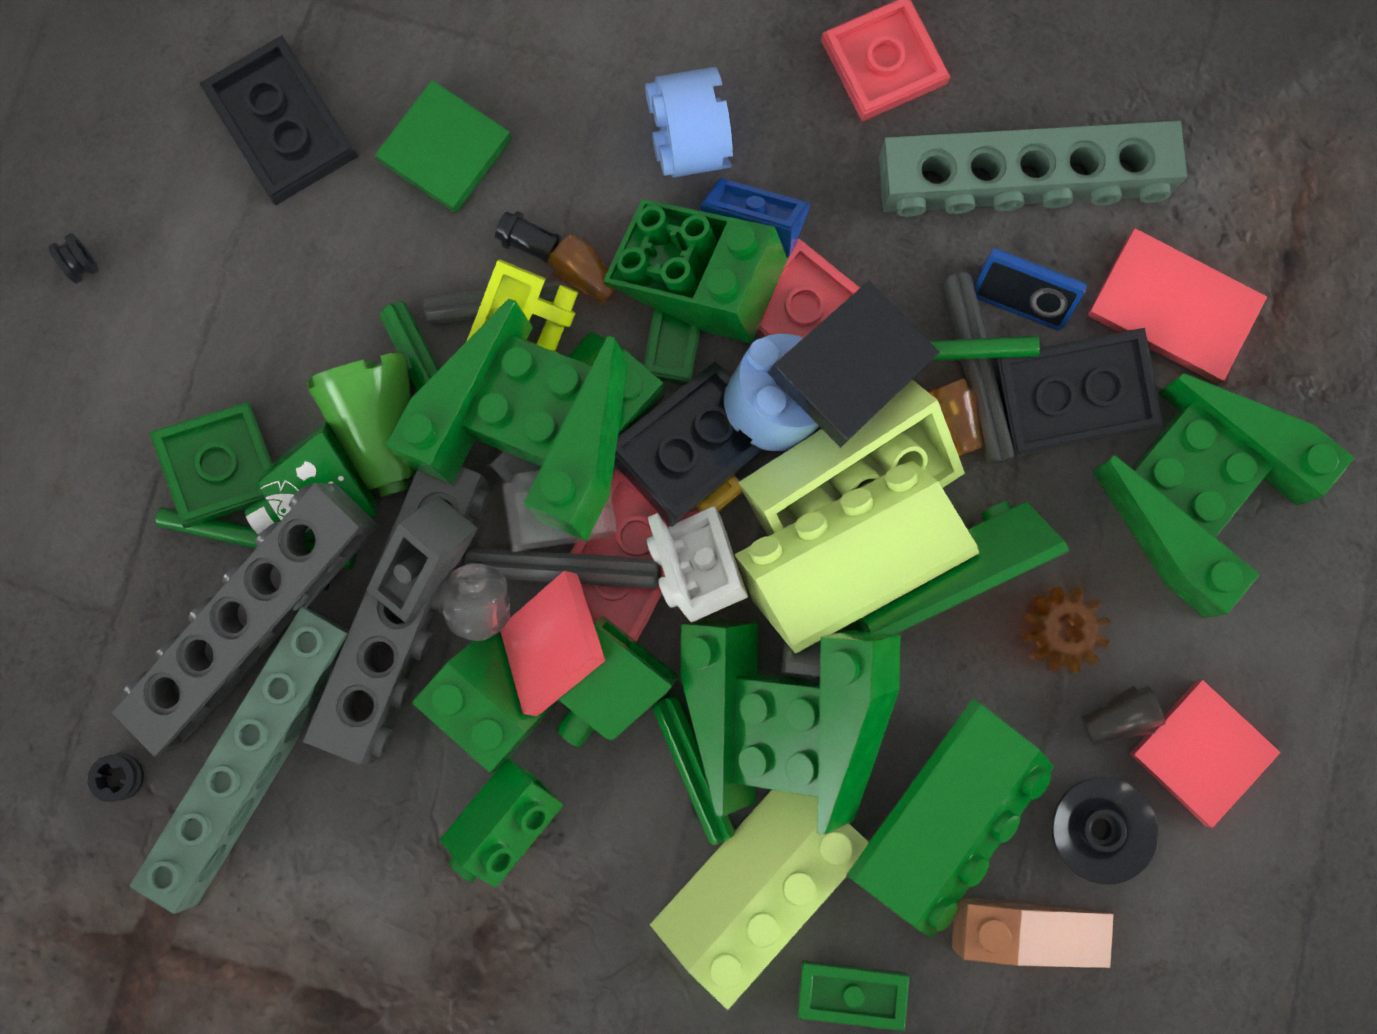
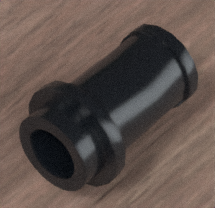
(526, 236)

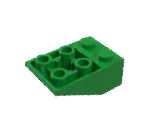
(699, 267)

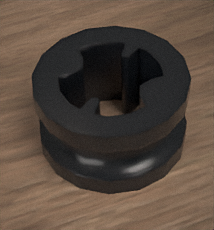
(73, 258)
(99, 771)

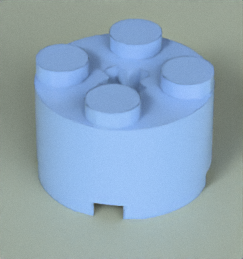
(691, 122)
(760, 404)

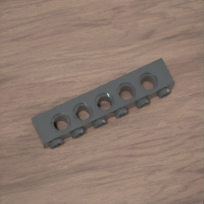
(150, 706)
(334, 723)

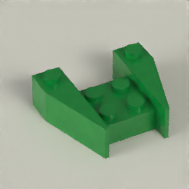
(529, 407)
(1202, 475)
(788, 729)

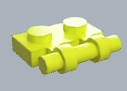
(525, 287)

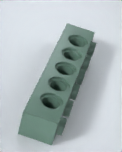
(1151, 148)
(242, 764)

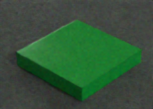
(443, 146)
(212, 463)

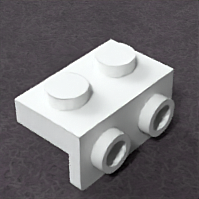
(696, 564)

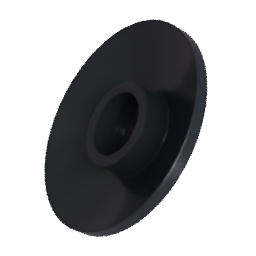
(1129, 835)

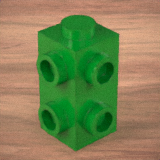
(500, 824)

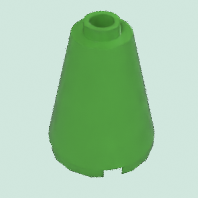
(362, 410)

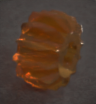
(1082, 632)

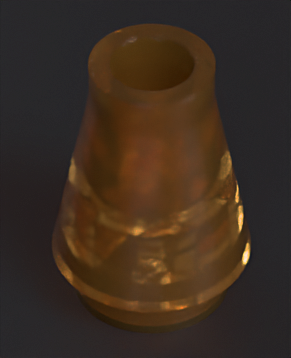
(581, 267)
(960, 414)

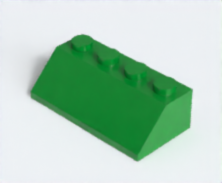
(1007, 544)
(952, 820)

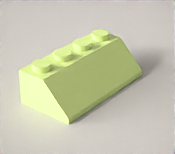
(822, 472)
(855, 555)
(756, 893)

